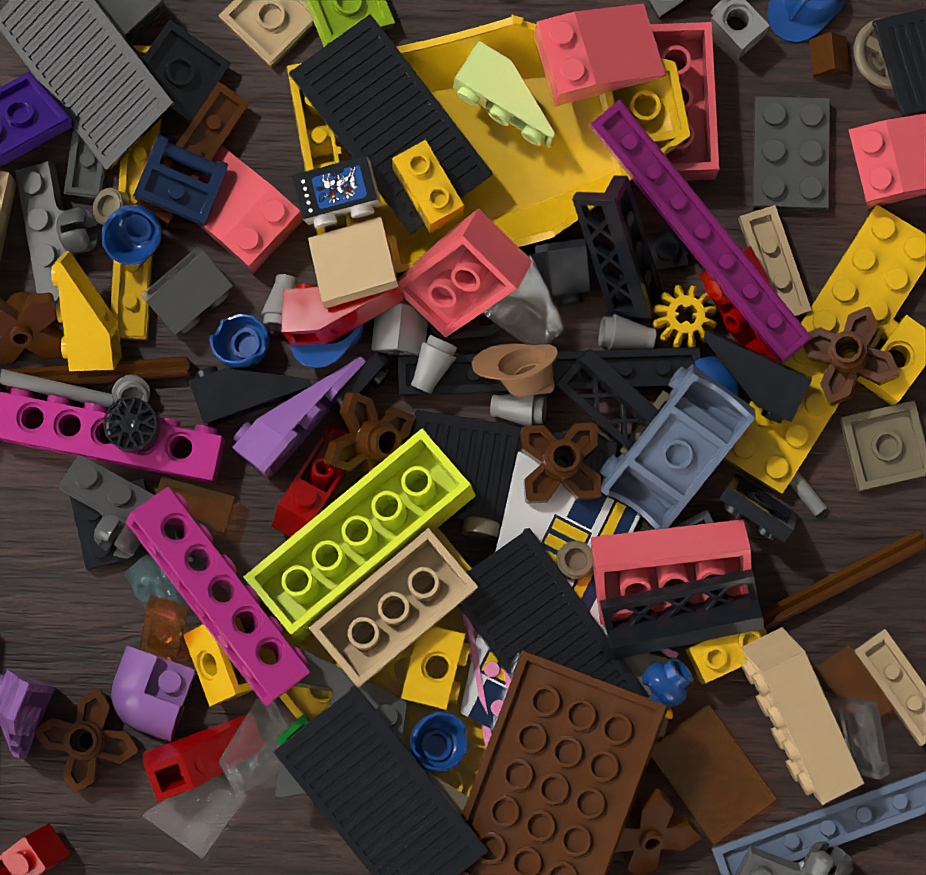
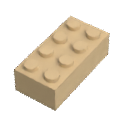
(800, 716)

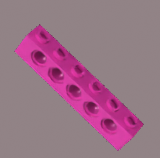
(200, 465)
(218, 617)

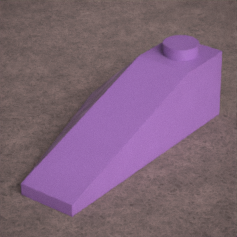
(282, 430)
(22, 709)

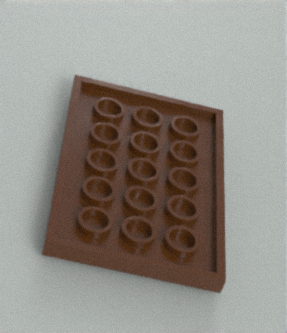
(560, 772)

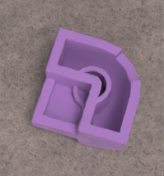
(151, 692)

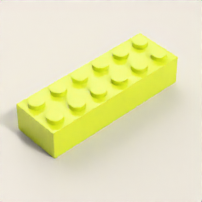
(359, 533)

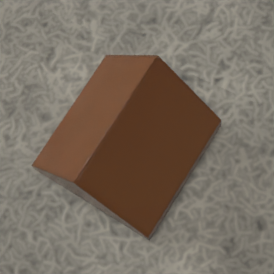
(829, 55)

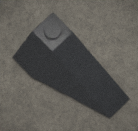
(564, 270)

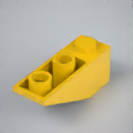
(88, 324)

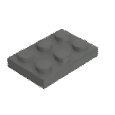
(791, 153)

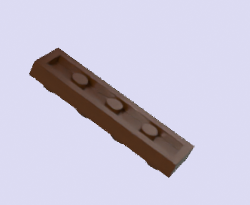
(205, 135)

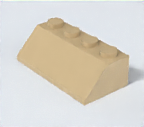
(393, 608)

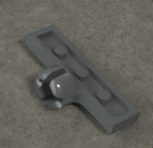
(48, 225)
(115, 501)
(815, 863)

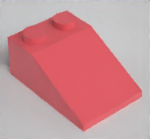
(597, 51)
(891, 159)
(248, 213)
(464, 274)

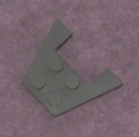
(332, 678)

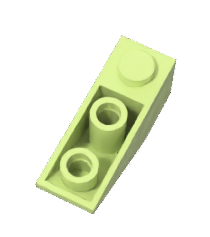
(498, 87)

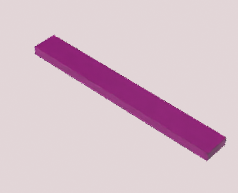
(700, 231)

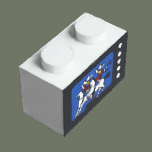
(337, 191)

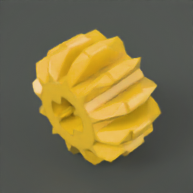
(683, 304)

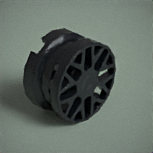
(131, 425)

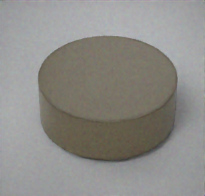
(107, 202)
(481, 528)
(574, 560)

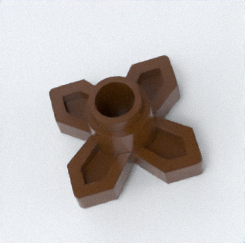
(26, 325)
(868, 362)
(370, 436)
(544, 448)
(66, 736)
(652, 830)

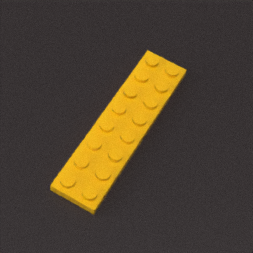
(873, 274)

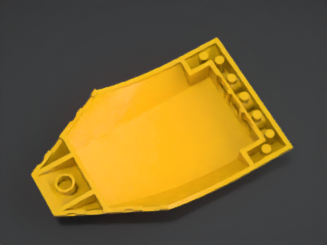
(530, 183)

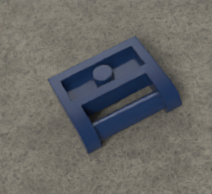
(175, 190)

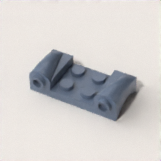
(678, 448)

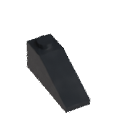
(766, 381)
(235, 393)

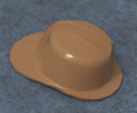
(520, 367)

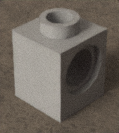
(738, 40)

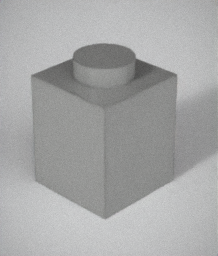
(399, 331)

